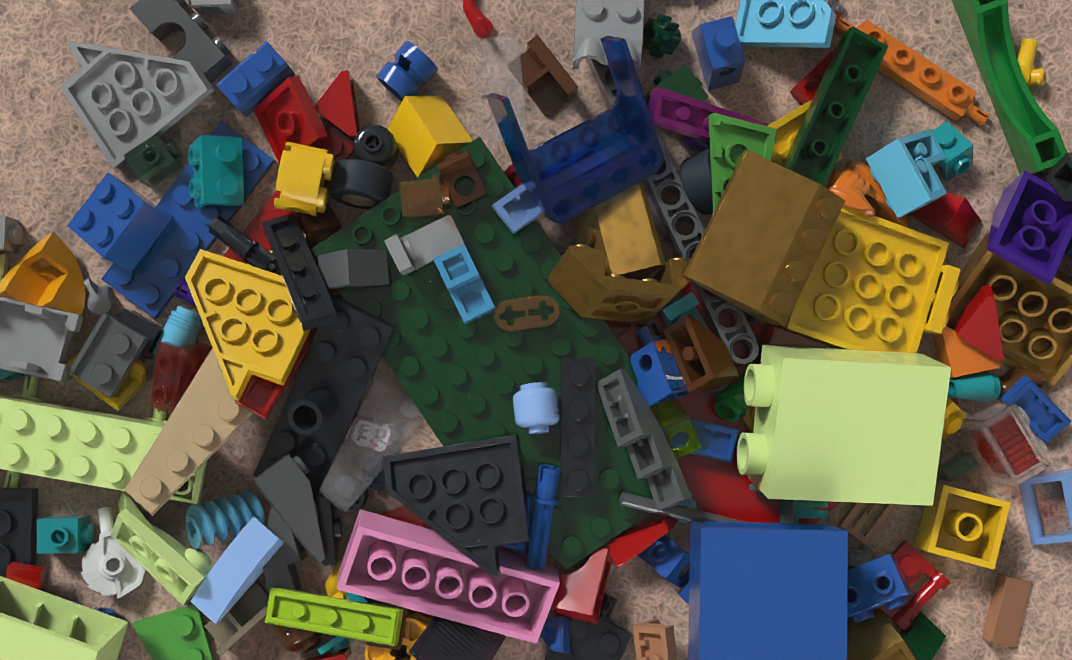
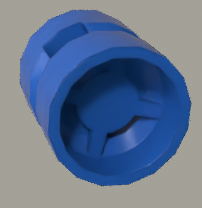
(407, 71)

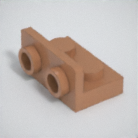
(654, 641)

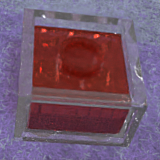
(1005, 443)

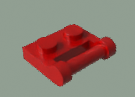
(913, 567)

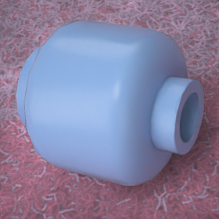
(536, 407)

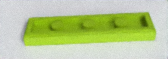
(334, 616)

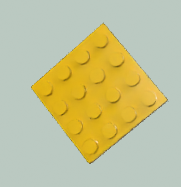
(870, 286)

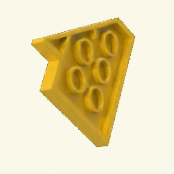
(246, 319)

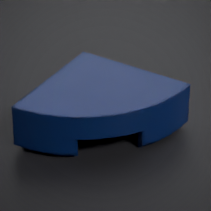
(557, 634)

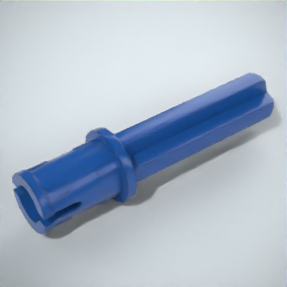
(545, 499)

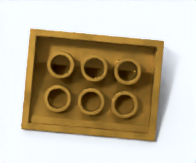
(764, 238)
(1030, 313)

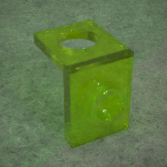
(673, 420)

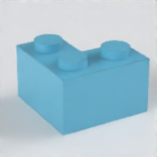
(908, 172)

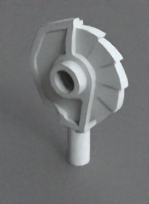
(108, 565)

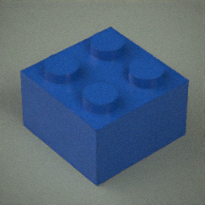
(119, 222)

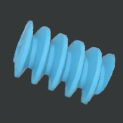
(220, 516)

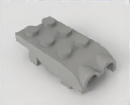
(607, 18)
(36, 339)

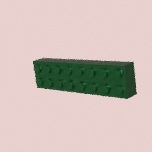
(835, 105)

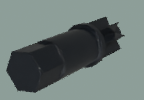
(249, 250)

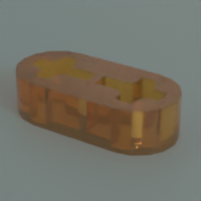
(526, 304)

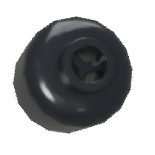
(366, 146)

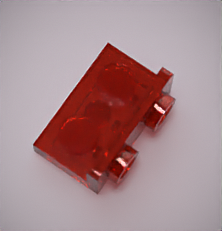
(174, 372)

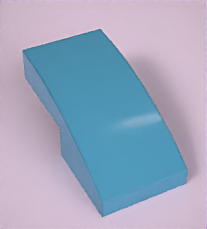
(464, 283)

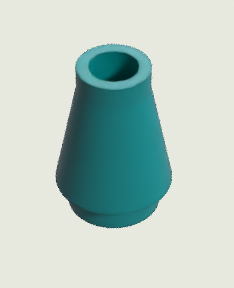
(976, 387)

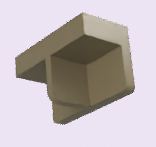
(240, 618)

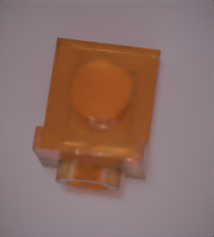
(424, 197)

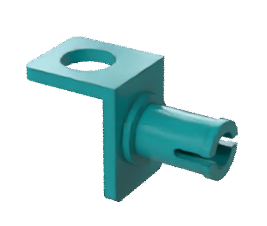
(793, 509)

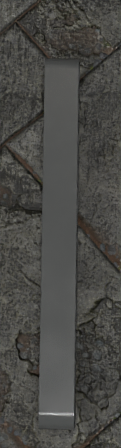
(684, 245)

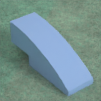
(236, 570)

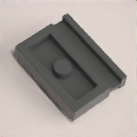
(108, 355)

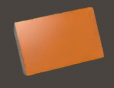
(961, 355)

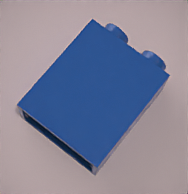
(767, 591)

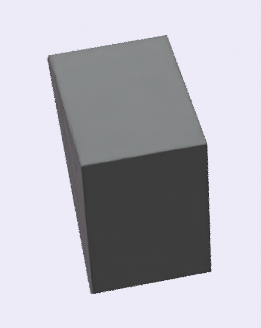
(354, 268)

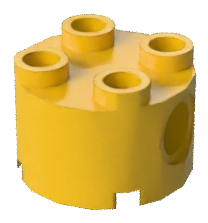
(303, 179)

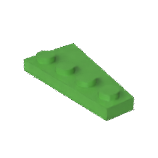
(728, 141)

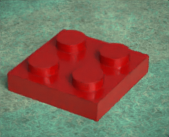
(289, 117)

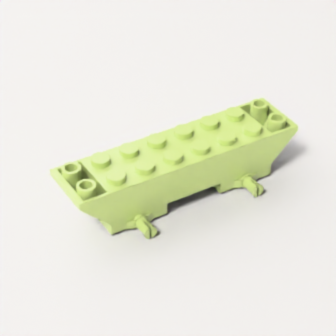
(78, 444)

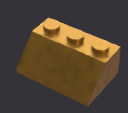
(625, 233)

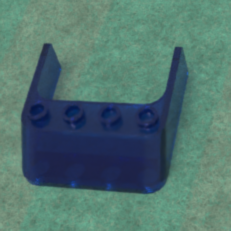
(593, 157)

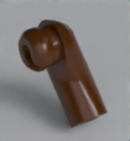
(1015, 375)

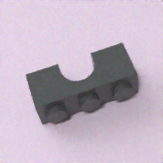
(168, 16)

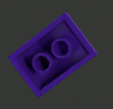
(1031, 227)

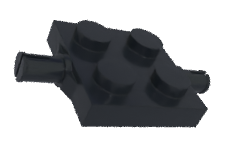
(593, 640)

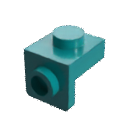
(956, 149)

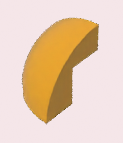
(47, 278)

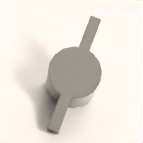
(99, 298)

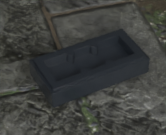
(330, 530)

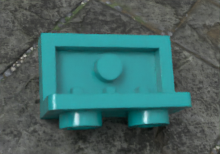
(217, 171)

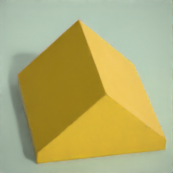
(427, 131)

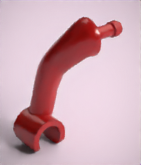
(478, 21)

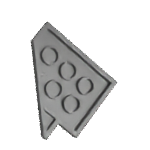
(131, 95)

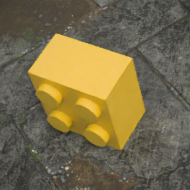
(963, 526)

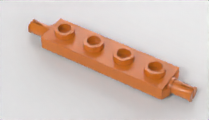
(922, 76)

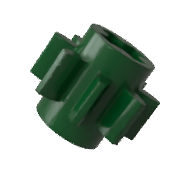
(661, 36)

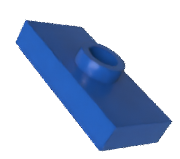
(1044, 415)
(715, 440)

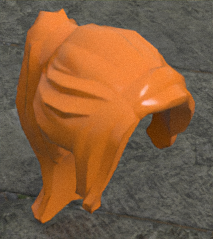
(862, 192)

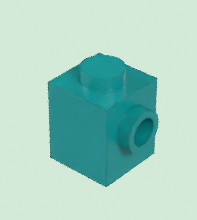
(64, 534)

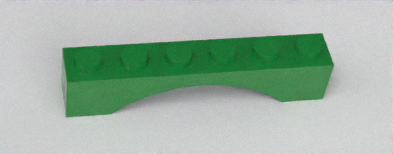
(1029, 132)

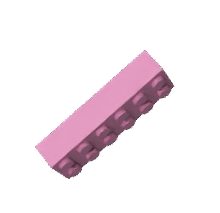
(431, 576)

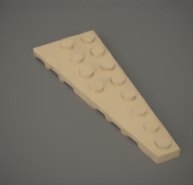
(189, 438)

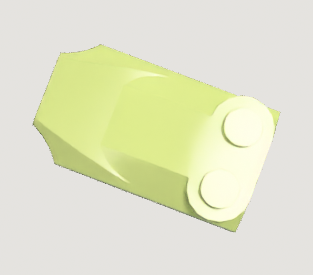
(159, 553)

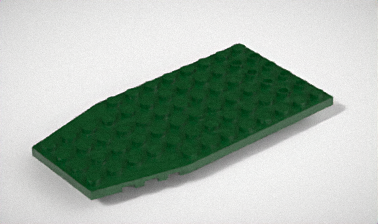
(470, 371)

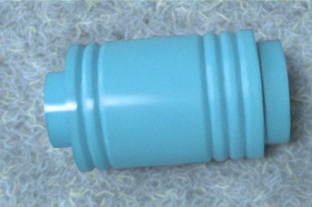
(181, 328)

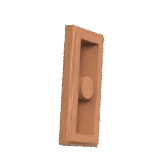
(1006, 610)

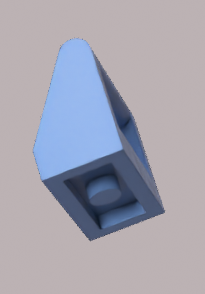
(1031, 507)

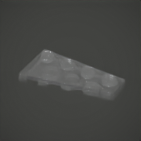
(378, 431)

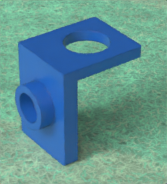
(667, 559)

